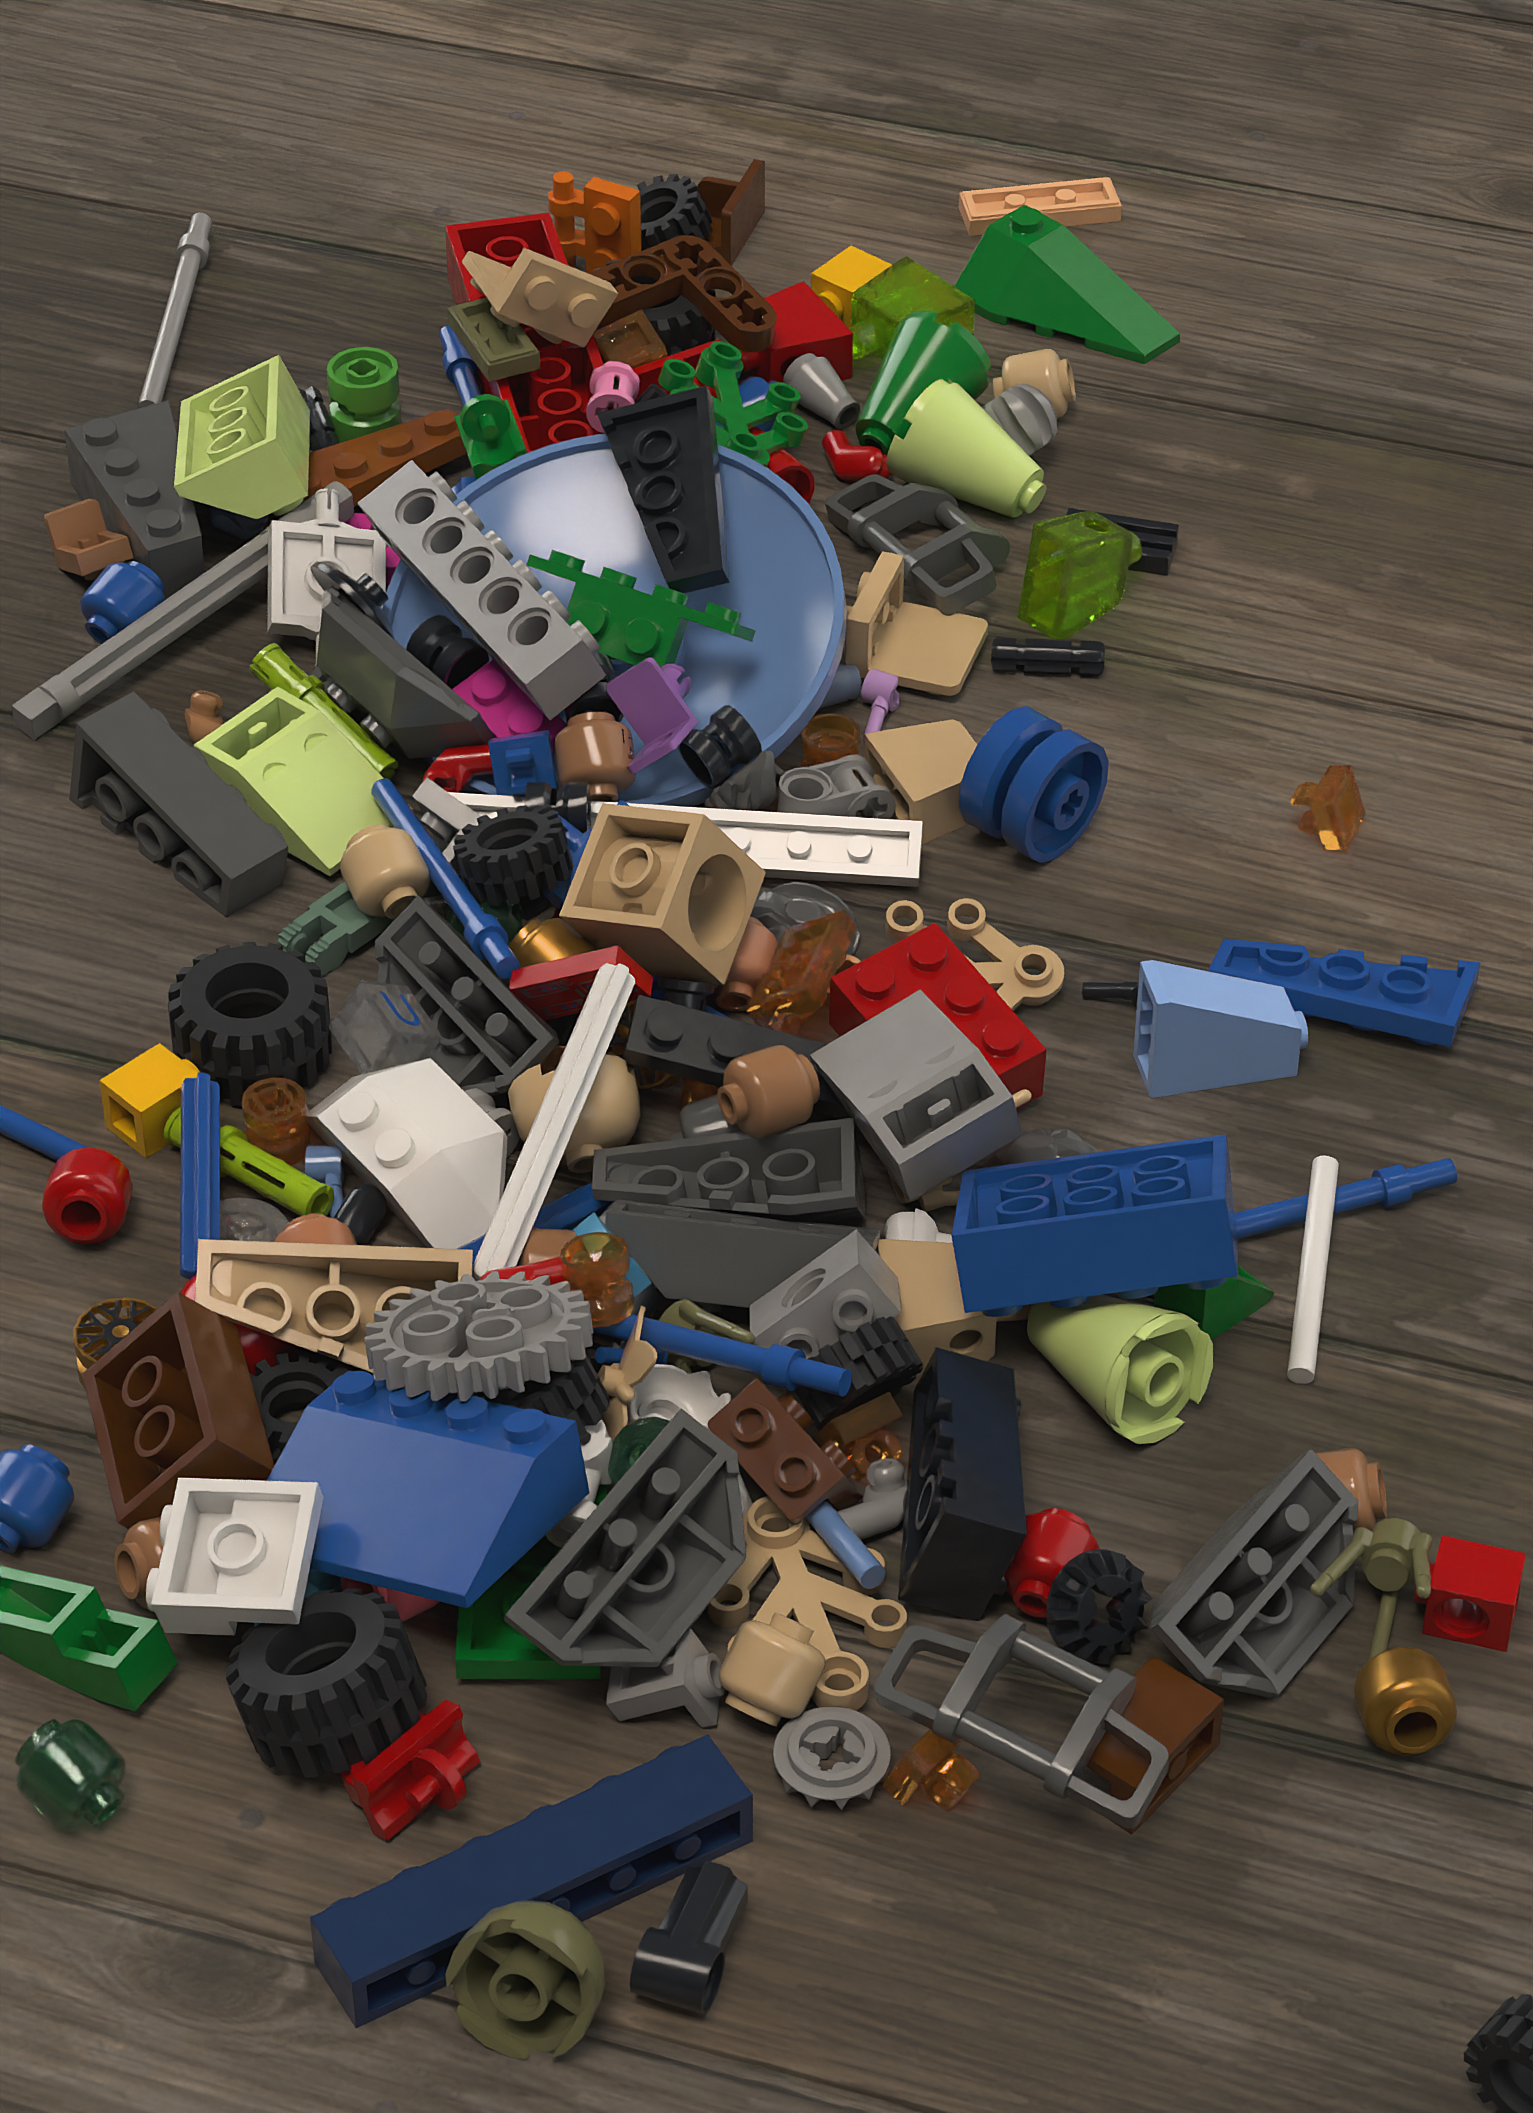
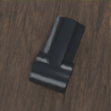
(687, 1953)

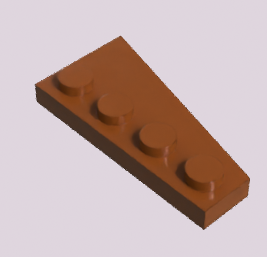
(373, 458)

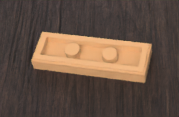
(1065, 202)

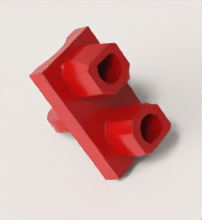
(414, 1772)

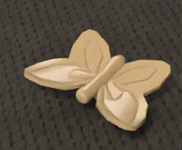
(619, 1379)

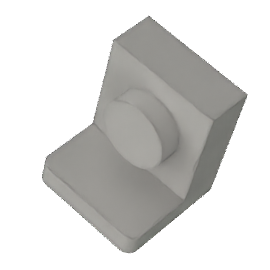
(443, 815)
(683, 1678)

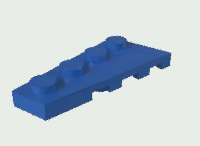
(1365, 995)

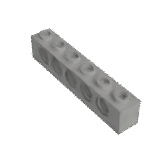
(483, 590)

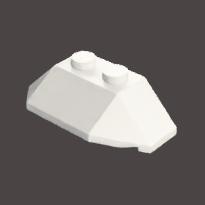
(421, 1147)

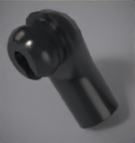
(362, 1211)

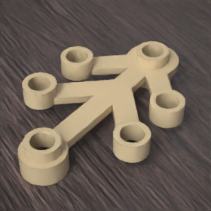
(1010, 960)
(776, 1540)

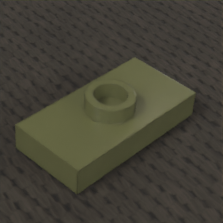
(492, 344)

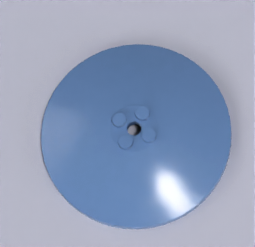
(779, 579)

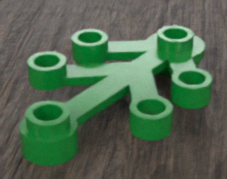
(720, 369)

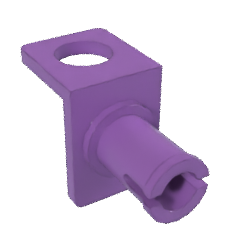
(654, 708)

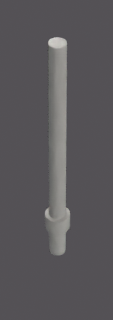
(191, 256)

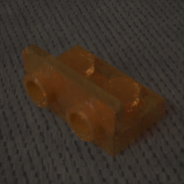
(801, 972)

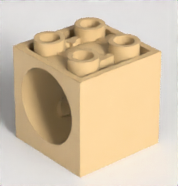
(664, 891)

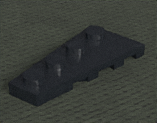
(675, 483)

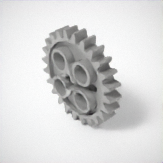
(479, 1336)

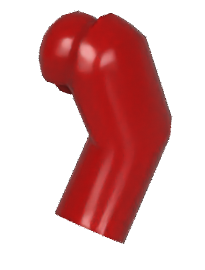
(853, 462)

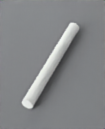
(1313, 1270)

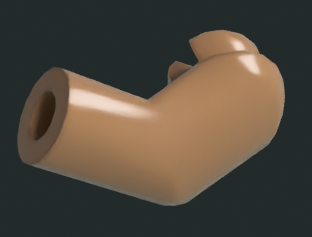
(203, 714)

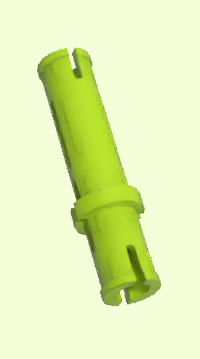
(279, 670)
(300, 1193)

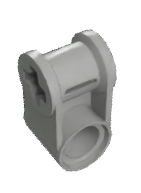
(835, 790)

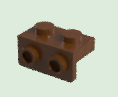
(782, 1455)

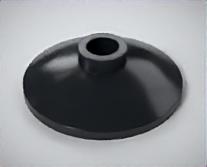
(363, 593)

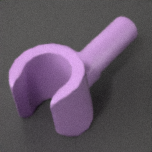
(881, 693)

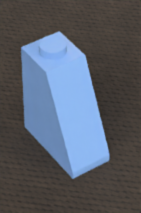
(1212, 1030)

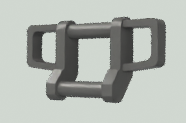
(914, 502)
(1060, 1771)

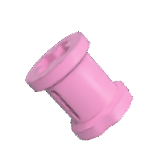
(603, 393)

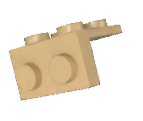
(543, 295)
(906, 638)

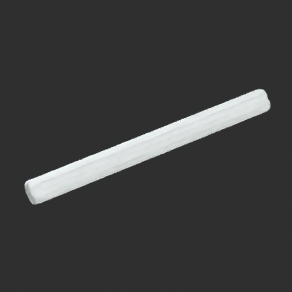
(555, 1120)

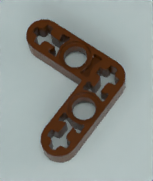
(677, 274)

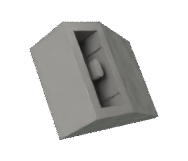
(919, 1093)

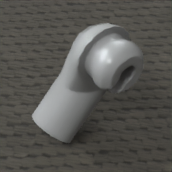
(882, 1502)

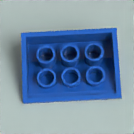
(1096, 1226)
(430, 1489)

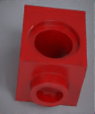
(1473, 1593)

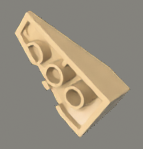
(317, 1291)

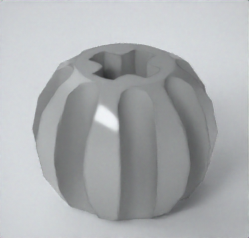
(1024, 416)

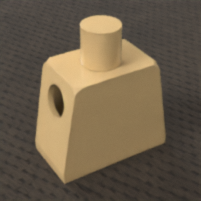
(923, 772)
(933, 1301)

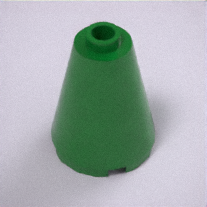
(914, 359)

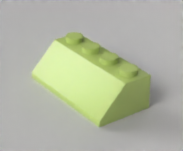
(246, 443)

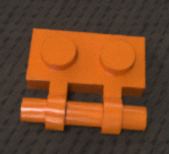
(609, 216)

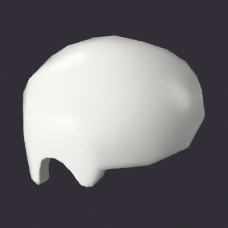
(672, 1389)

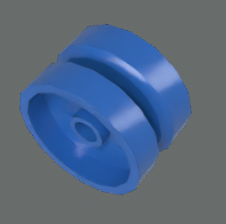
(1033, 784)

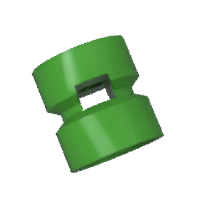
(363, 392)

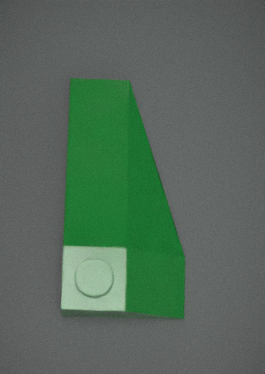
(1049, 278)

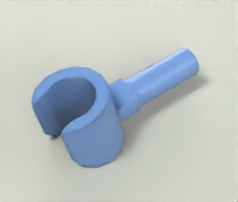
(325, 1166)

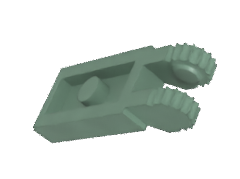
(342, 928)

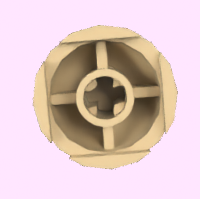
(606, 1118)

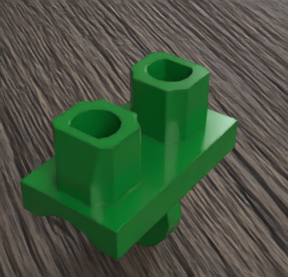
(489, 433)

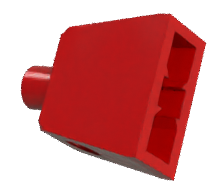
(801, 328)

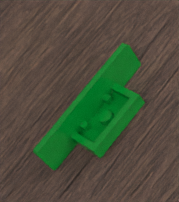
(631, 622)

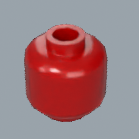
(87, 1196)
(1050, 1544)

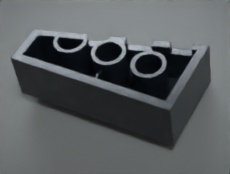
(962, 1486)

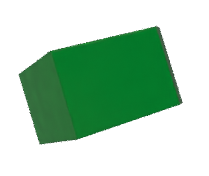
(1216, 1307)

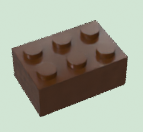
(175, 1407)

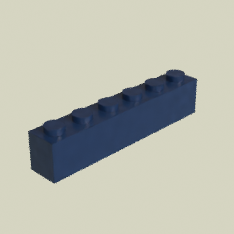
(575, 1854)

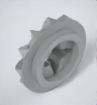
(814, 1737)

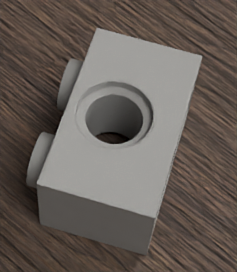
(827, 1298)

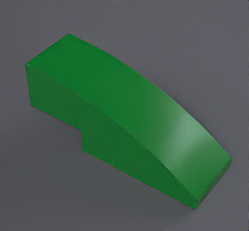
(77, 1642)

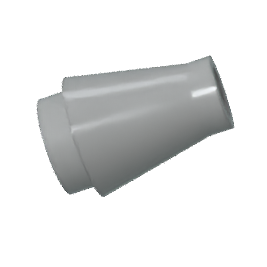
(822, 390)

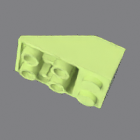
(297, 776)

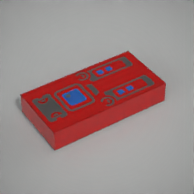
(563, 984)

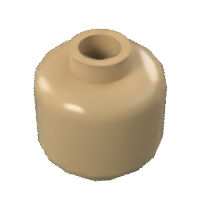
(1043, 371)
(384, 870)
(771, 1669)

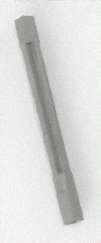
(157, 628)

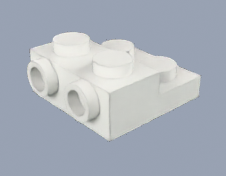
(234, 1554)

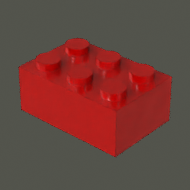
(944, 974)

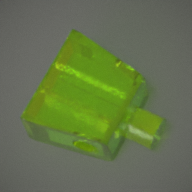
(897, 293)
(1075, 572)

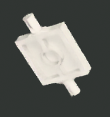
(294, 547)

